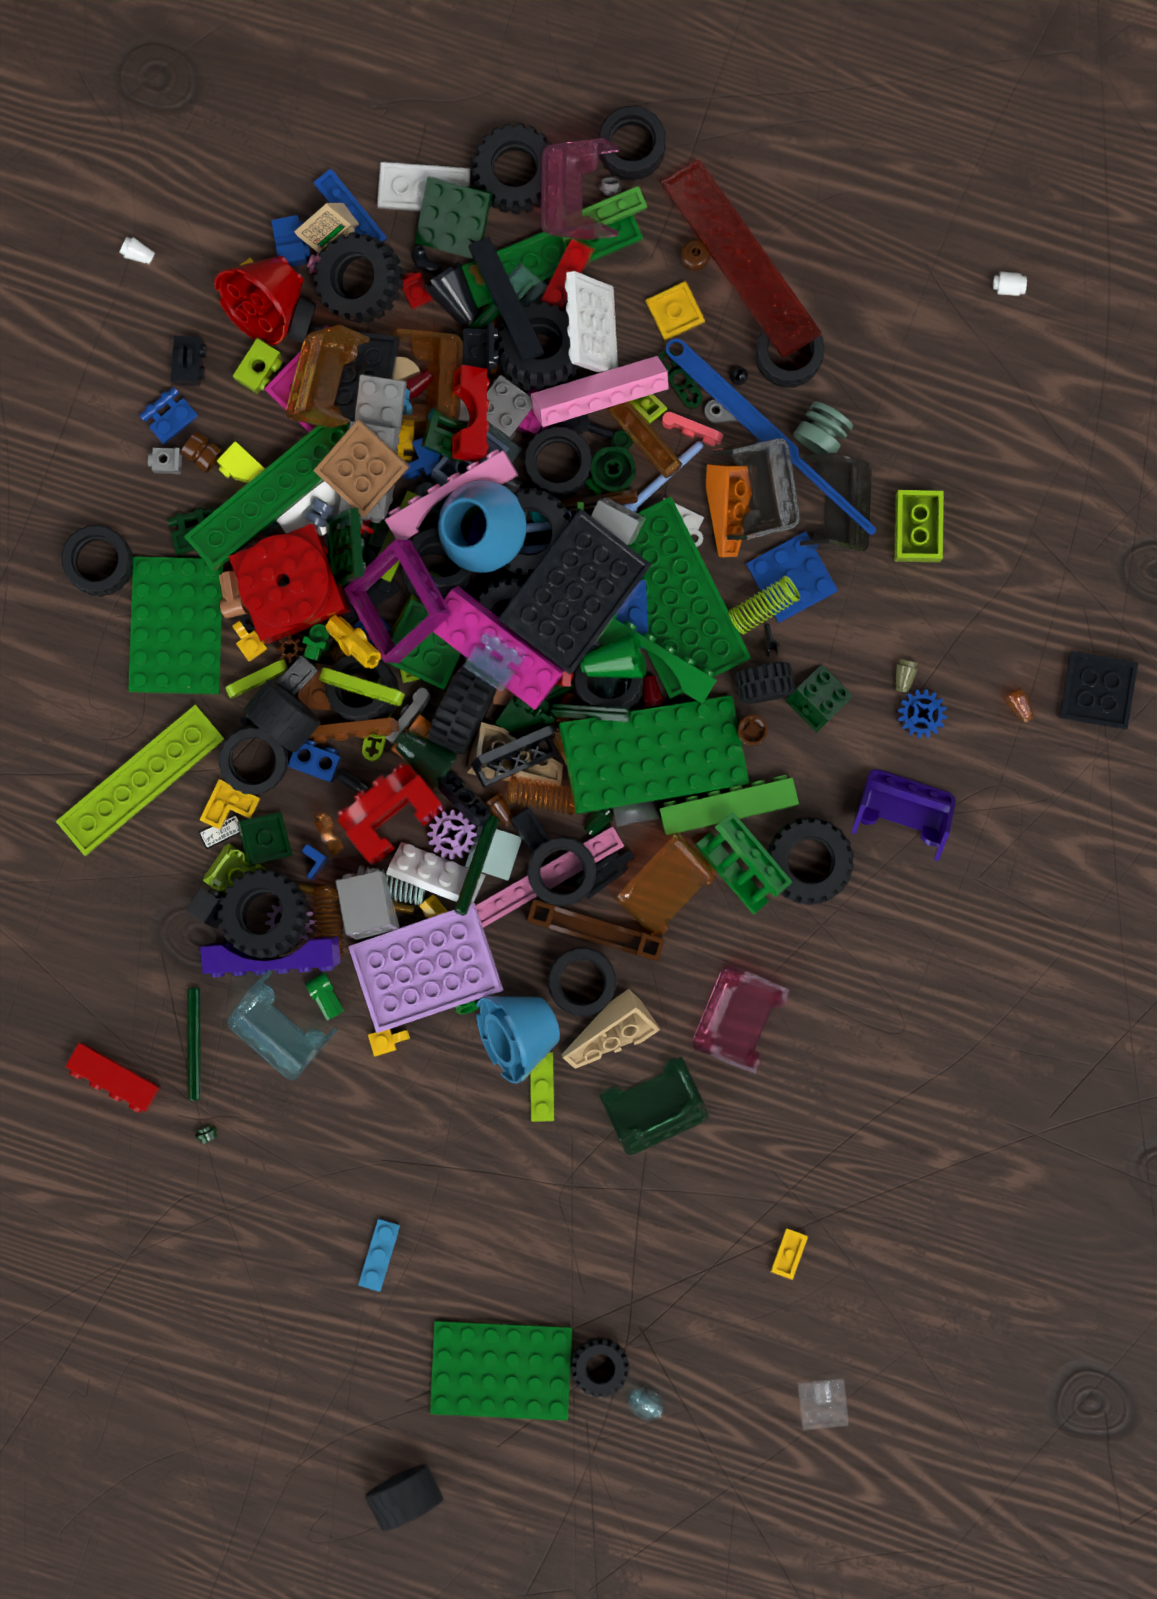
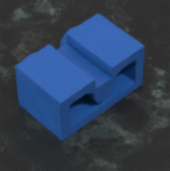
(288, 243)

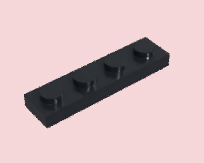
(292, 679)

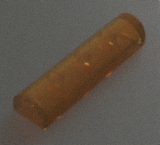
(646, 438)

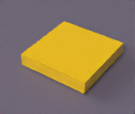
(675, 311)

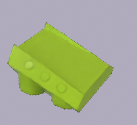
(227, 867)

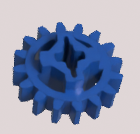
(929, 722)

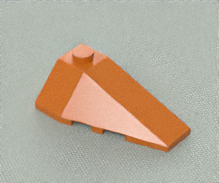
(728, 499)

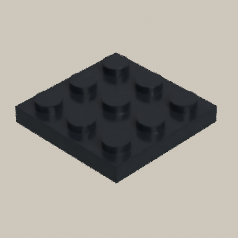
(1098, 690)

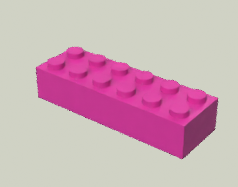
(468, 624)

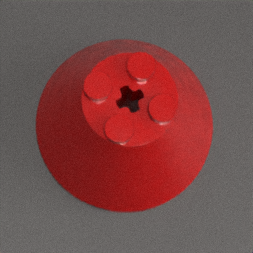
(260, 297)

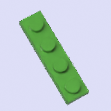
(615, 208)

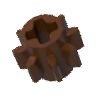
(289, 656)

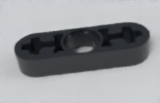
(463, 790)

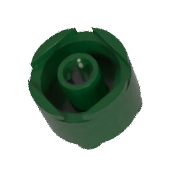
(612, 458)

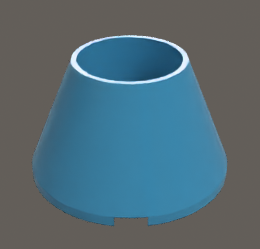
(504, 531)
(517, 1033)

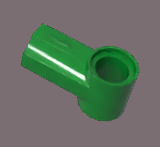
(322, 991)

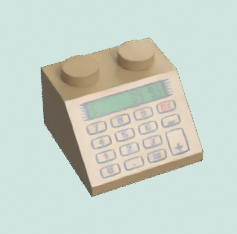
(327, 225)

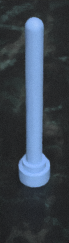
(660, 480)

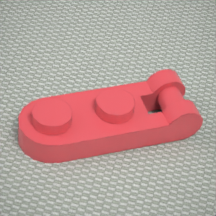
(692, 428)

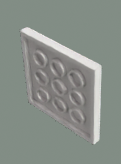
(591, 323)

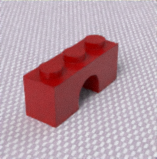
(574, 259)

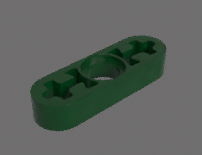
(694, 390)

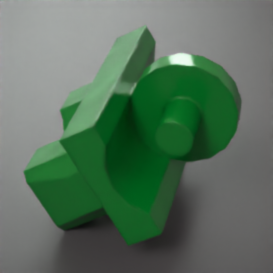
(316, 642)

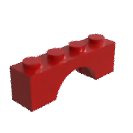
(471, 387)

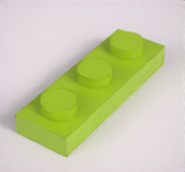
(543, 1090)

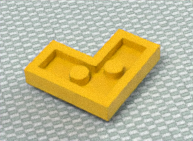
(225, 799)

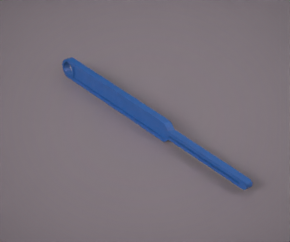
(755, 422)

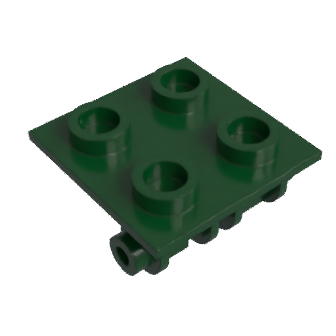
(523, 719)

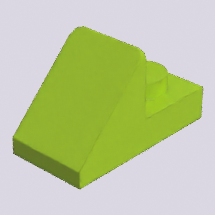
(649, 407)

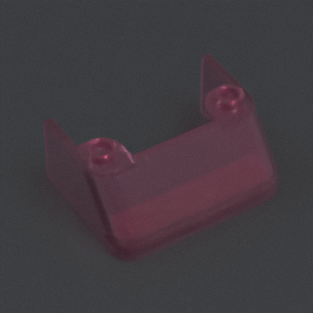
(562, 188)

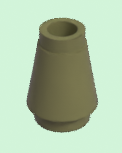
(905, 674)

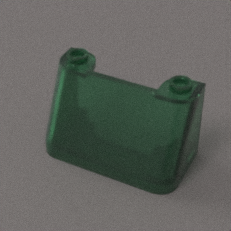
(655, 1108)

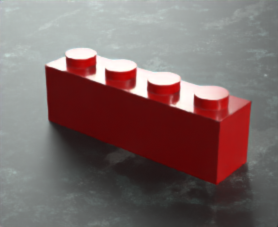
(113, 1077)

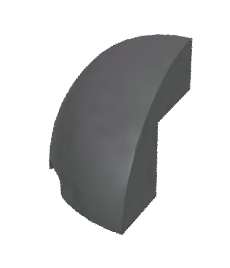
(635, 813)

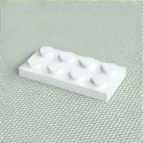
(430, 872)

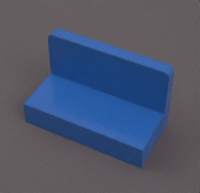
(320, 859)

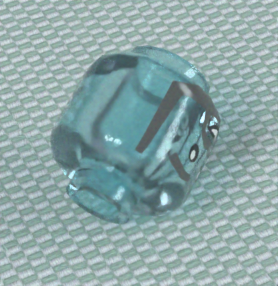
(646, 1404)

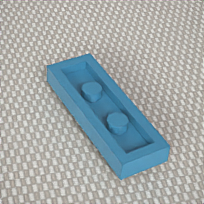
(379, 1255)

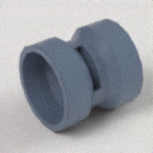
(322, 508)

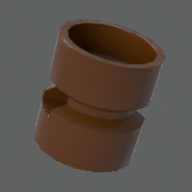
(199, 450)
(752, 730)

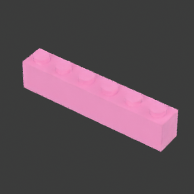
(599, 391)

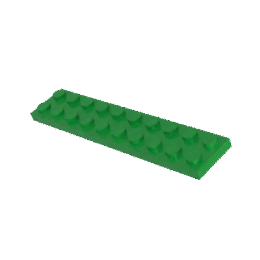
(264, 498)

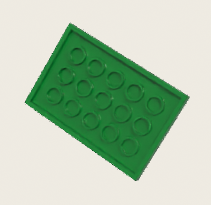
(175, 627)
(501, 1370)

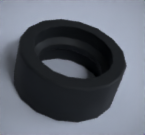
(301, 320)

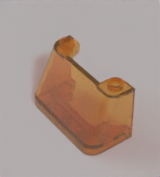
(665, 885)

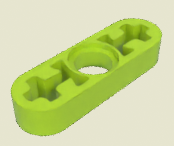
(256, 679)

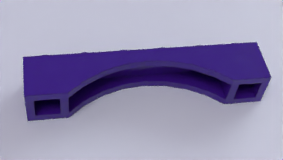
(225, 958)

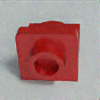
(414, 292)

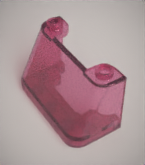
(737, 1017)

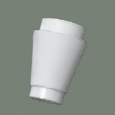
(136, 251)

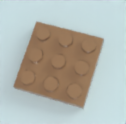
(361, 468)

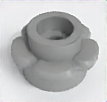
(610, 186)

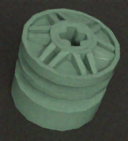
(825, 426)

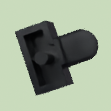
(187, 361)

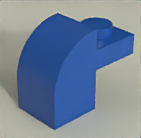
(426, 462)

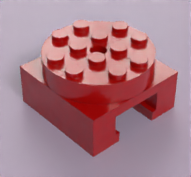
(309, 596)
(381, 804)

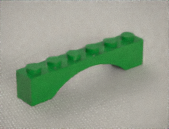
(693, 681)

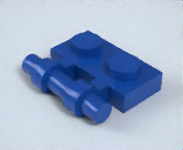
(171, 422)

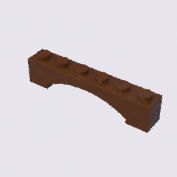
(595, 930)

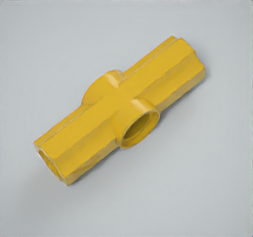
(353, 642)

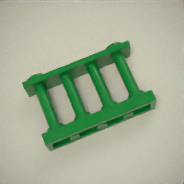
(755, 857)

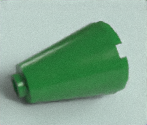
(616, 659)

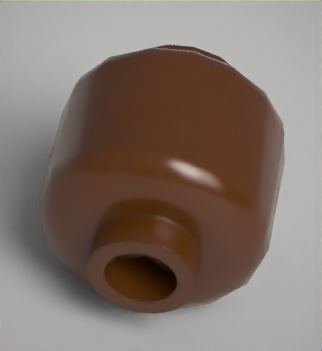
(693, 262)

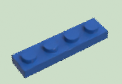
(336, 192)

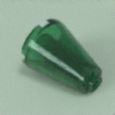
(425, 756)

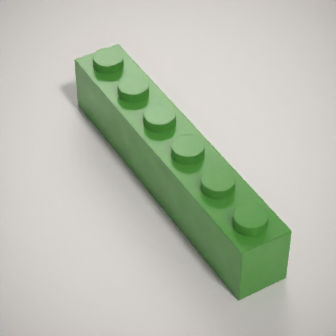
(716, 807)

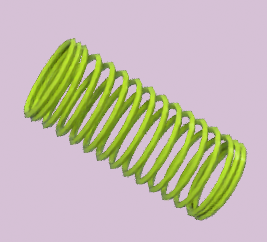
(787, 592)

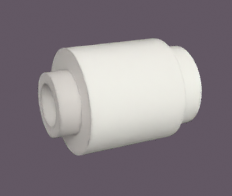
(1010, 283)

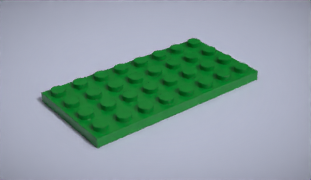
(683, 599)
(654, 755)

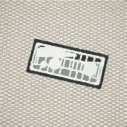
(212, 836)

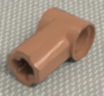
(231, 604)

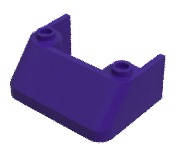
(907, 804)

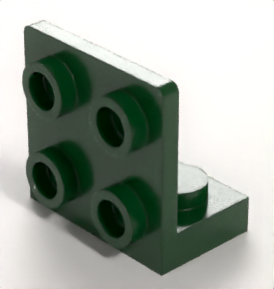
(819, 698)

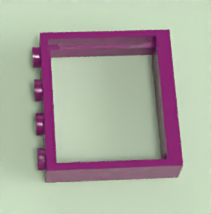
(424, 585)

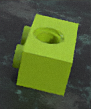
(258, 353)

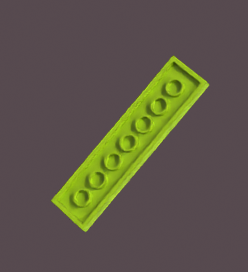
(140, 780)

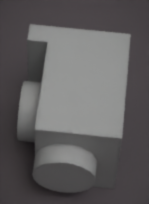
(171, 466)

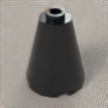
(454, 295)

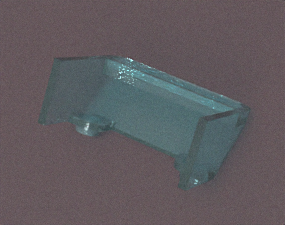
(274, 1034)

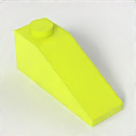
(239, 464)

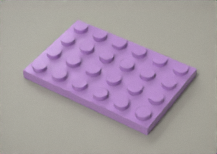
(425, 968)

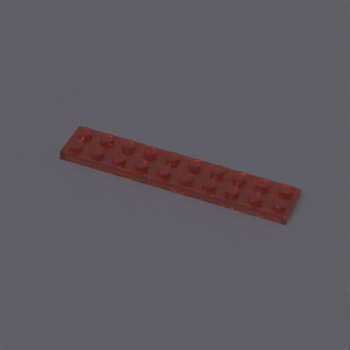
(741, 258)

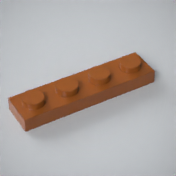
(360, 729)

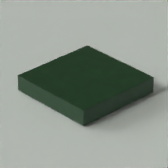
(264, 838)

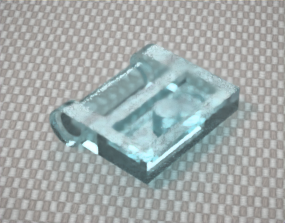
(522, 280)

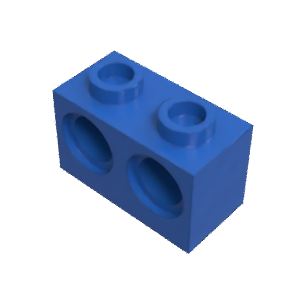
(312, 766)

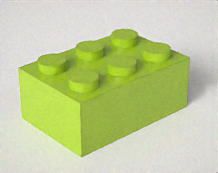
(919, 526)

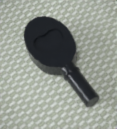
(582, 424)

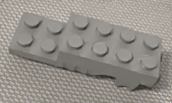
(381, 409)

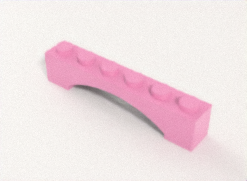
(406, 522)

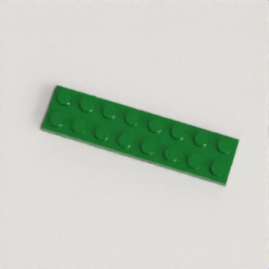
(544, 252)

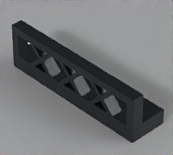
(512, 748)

